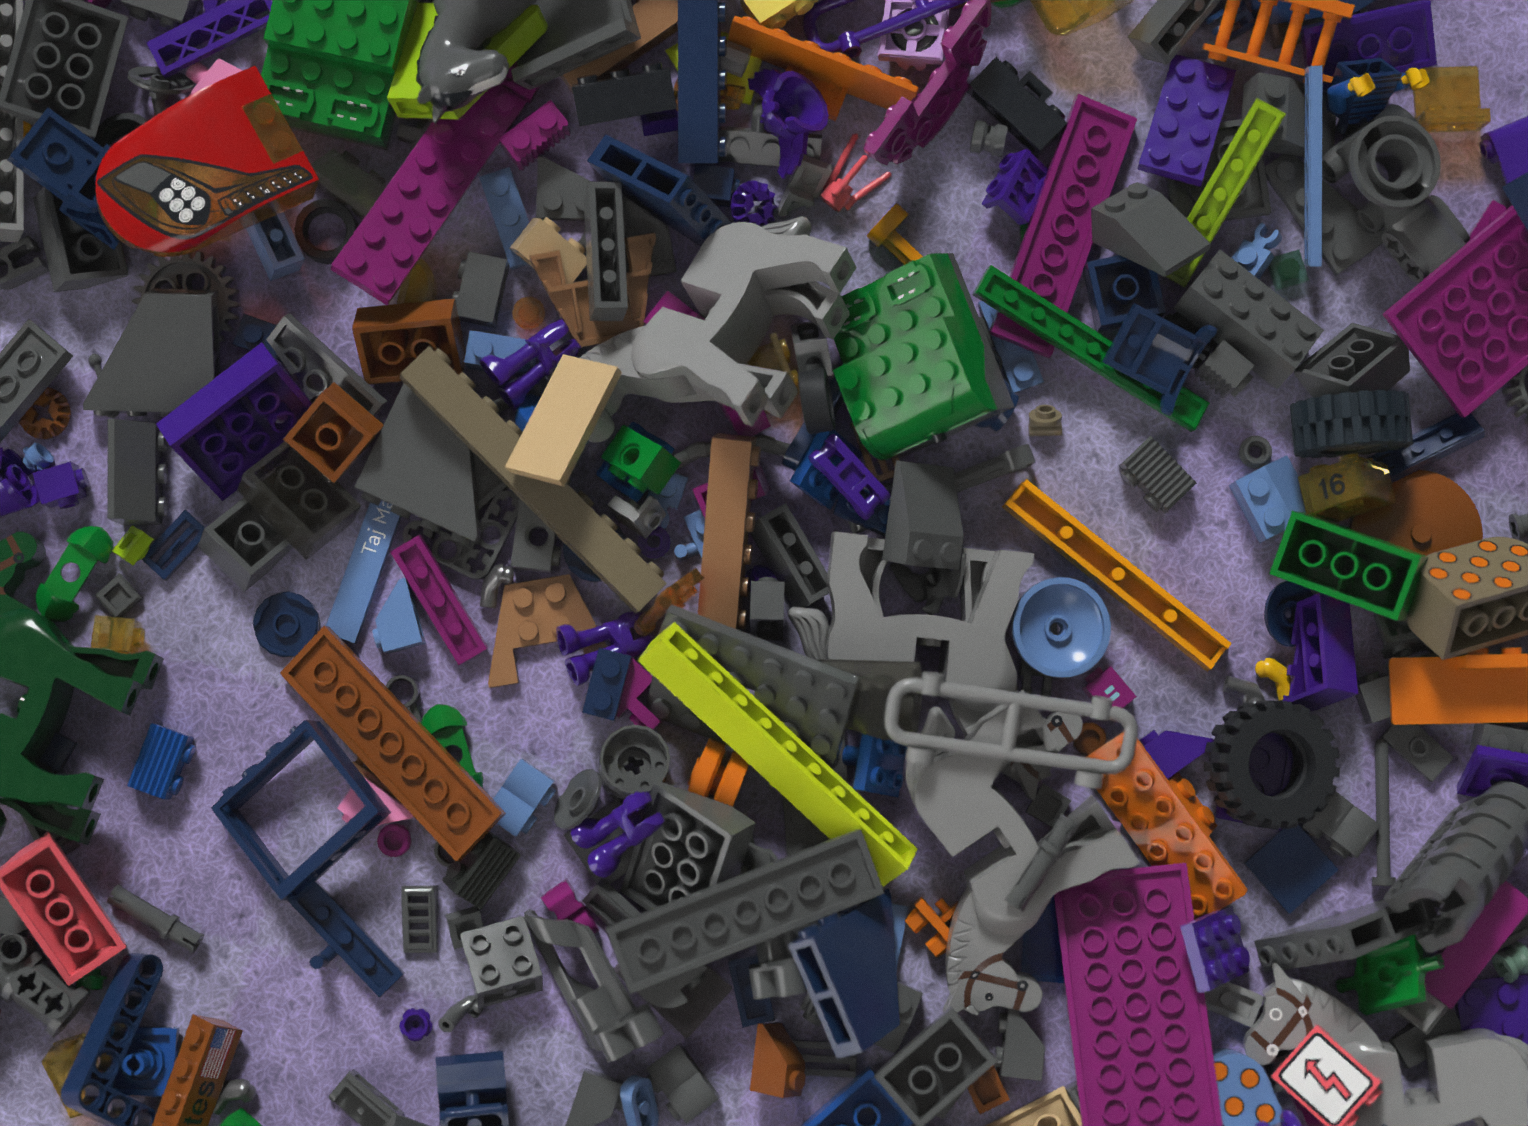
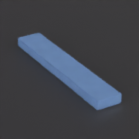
(1313, 166)

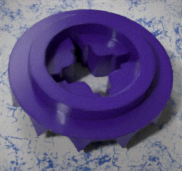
(743, 202)

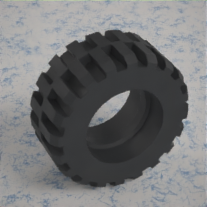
(1312, 764)

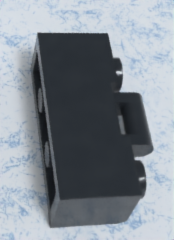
(1006, 99)

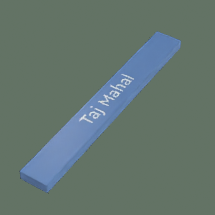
(363, 571)

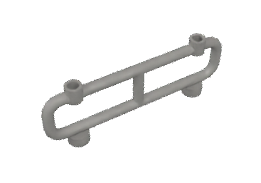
(1088, 770)

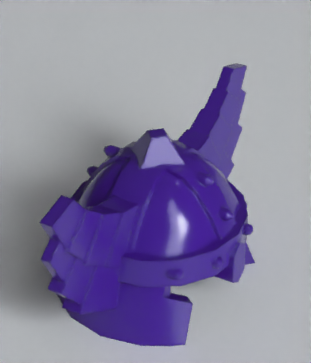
(789, 111)

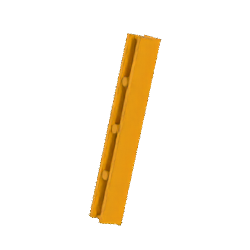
(1116, 575)

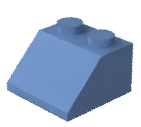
(1269, 497)

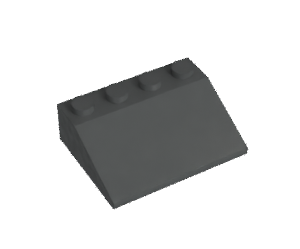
(62, 62)
(690, 851)

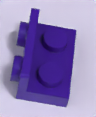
(1017, 185)

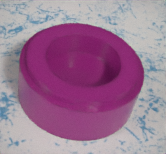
(394, 840)

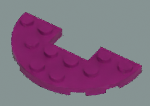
(920, 120)

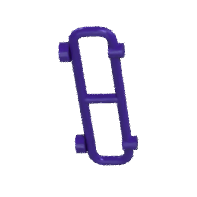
(850, 42)

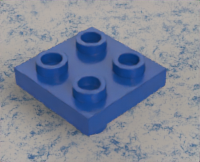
(812, 480)
(877, 765)
(148, 1061)

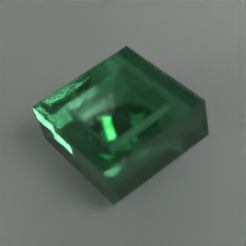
(1288, 270)

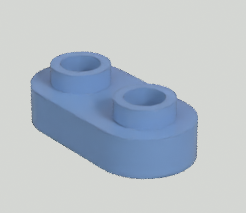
(639, 1102)

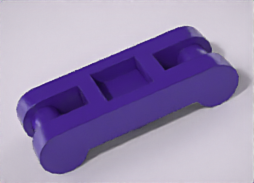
(849, 476)

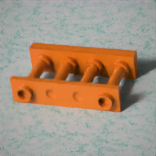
(1332, 11)

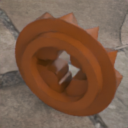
(59, 411)

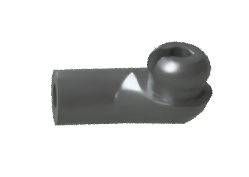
(1247, 691)

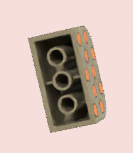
(1472, 596)

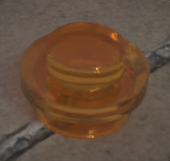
(528, 313)

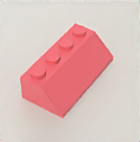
(59, 909)

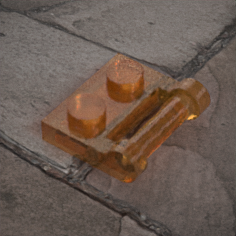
(676, 594)

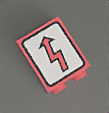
(1327, 1079)

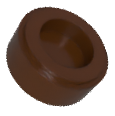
(1090, 739)

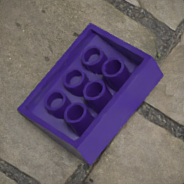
(235, 420)

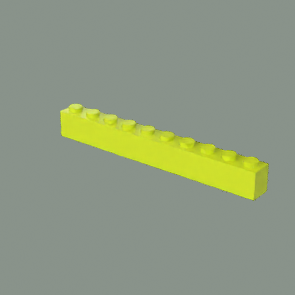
(773, 749)

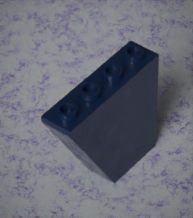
(658, 189)
(852, 973)

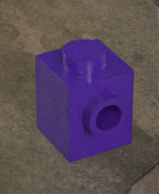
(61, 485)

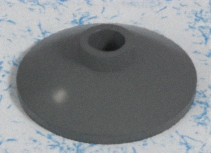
(578, 799)

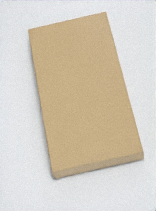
(563, 420)

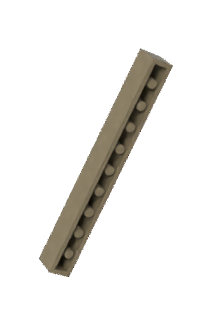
(559, 507)

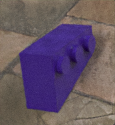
(1323, 654)

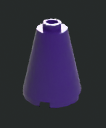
(15, 487)

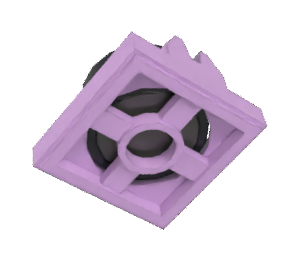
(916, 43)

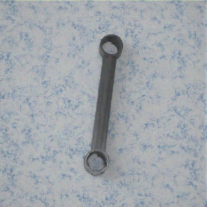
(1001, 465)

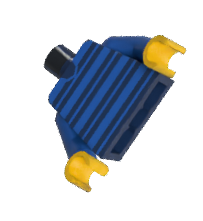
(1364, 88)

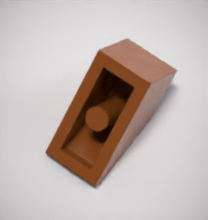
(776, 1063)

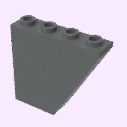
(161, 355)
(423, 471)
(1343, 935)

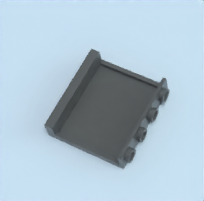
(575, 36)

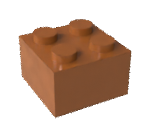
(333, 432)

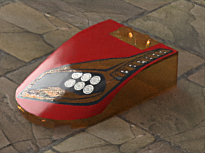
(203, 169)

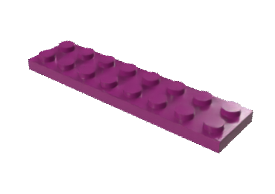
(424, 194)
(1061, 223)

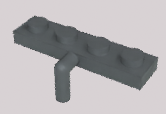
(757, 145)

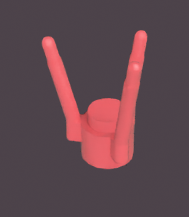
(838, 193)

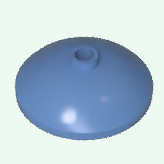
(1082, 624)

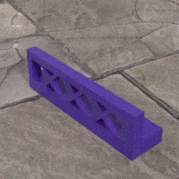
(205, 27)

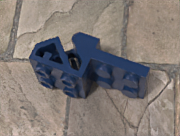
(67, 166)
(472, 1089)

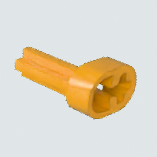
(885, 233)

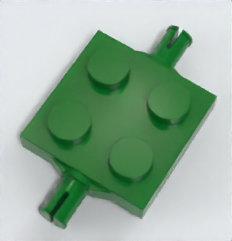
(1391, 976)

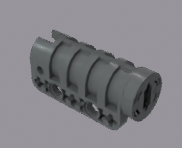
(1465, 862)

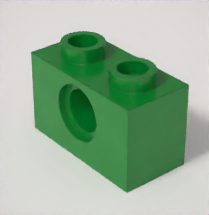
(640, 460)

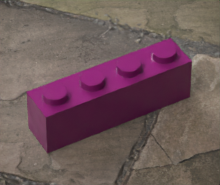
(1471, 954)

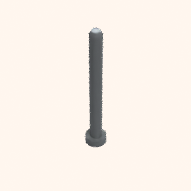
(1382, 815)

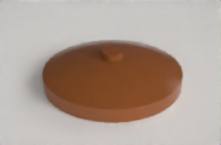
(1427, 515)

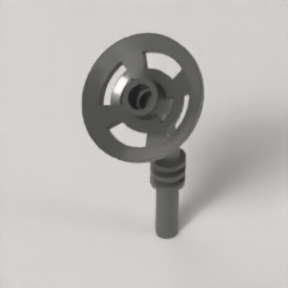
(158, 86)

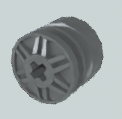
(636, 746)

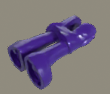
(501, 369)
(614, 631)
(591, 832)

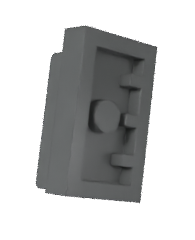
(502, 962)

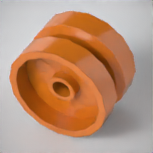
(715, 779)

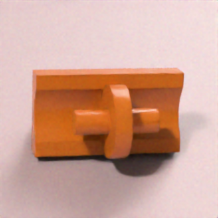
(923, 914)

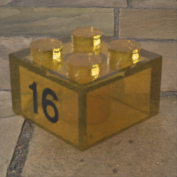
(1346, 488)

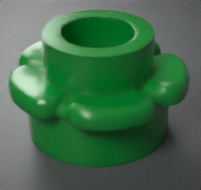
(92, 980)

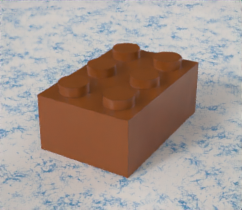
(398, 333)

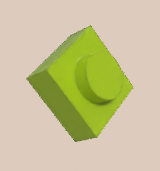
(133, 545)

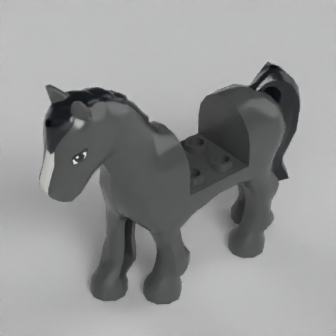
(454, 57)

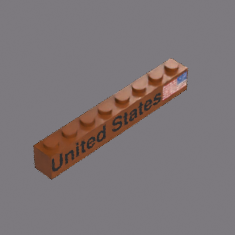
(198, 1073)

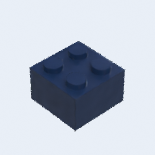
(1115, 286)

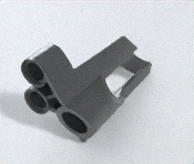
(776, 970)
(603, 1014)

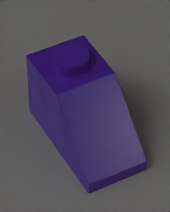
(1173, 749)

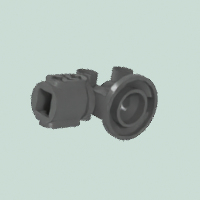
(1416, 226)
(49, 985)

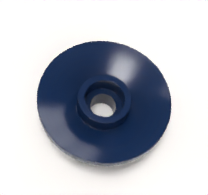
(1281, 609)

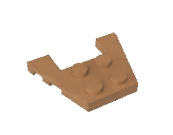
(573, 301)
(530, 618)

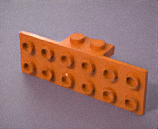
(830, 73)
(1460, 688)
(1169, 825)

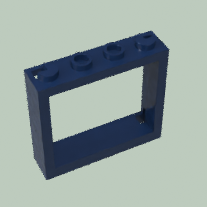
(256, 776)

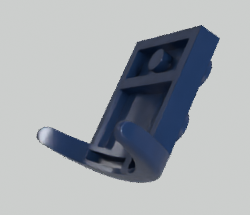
(1156, 352)

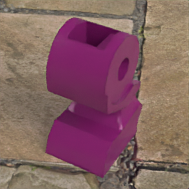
(565, 906)

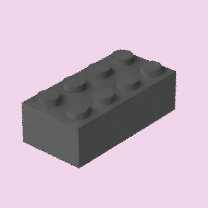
(1249, 318)

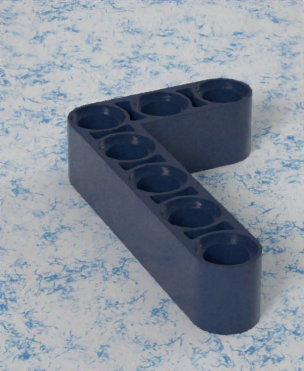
(113, 1049)

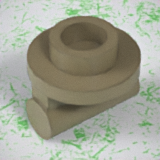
(1045, 421)

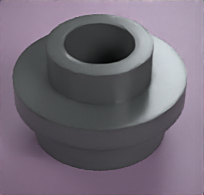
(1264, 447)

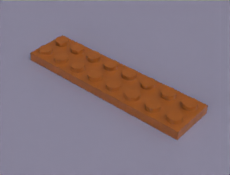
(392, 743)

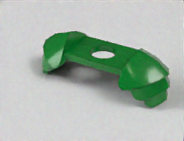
(85, 548)
(446, 727)

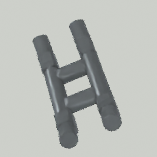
(701, 449)

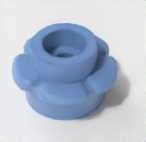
(37, 457)

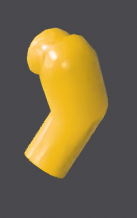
(1276, 672)

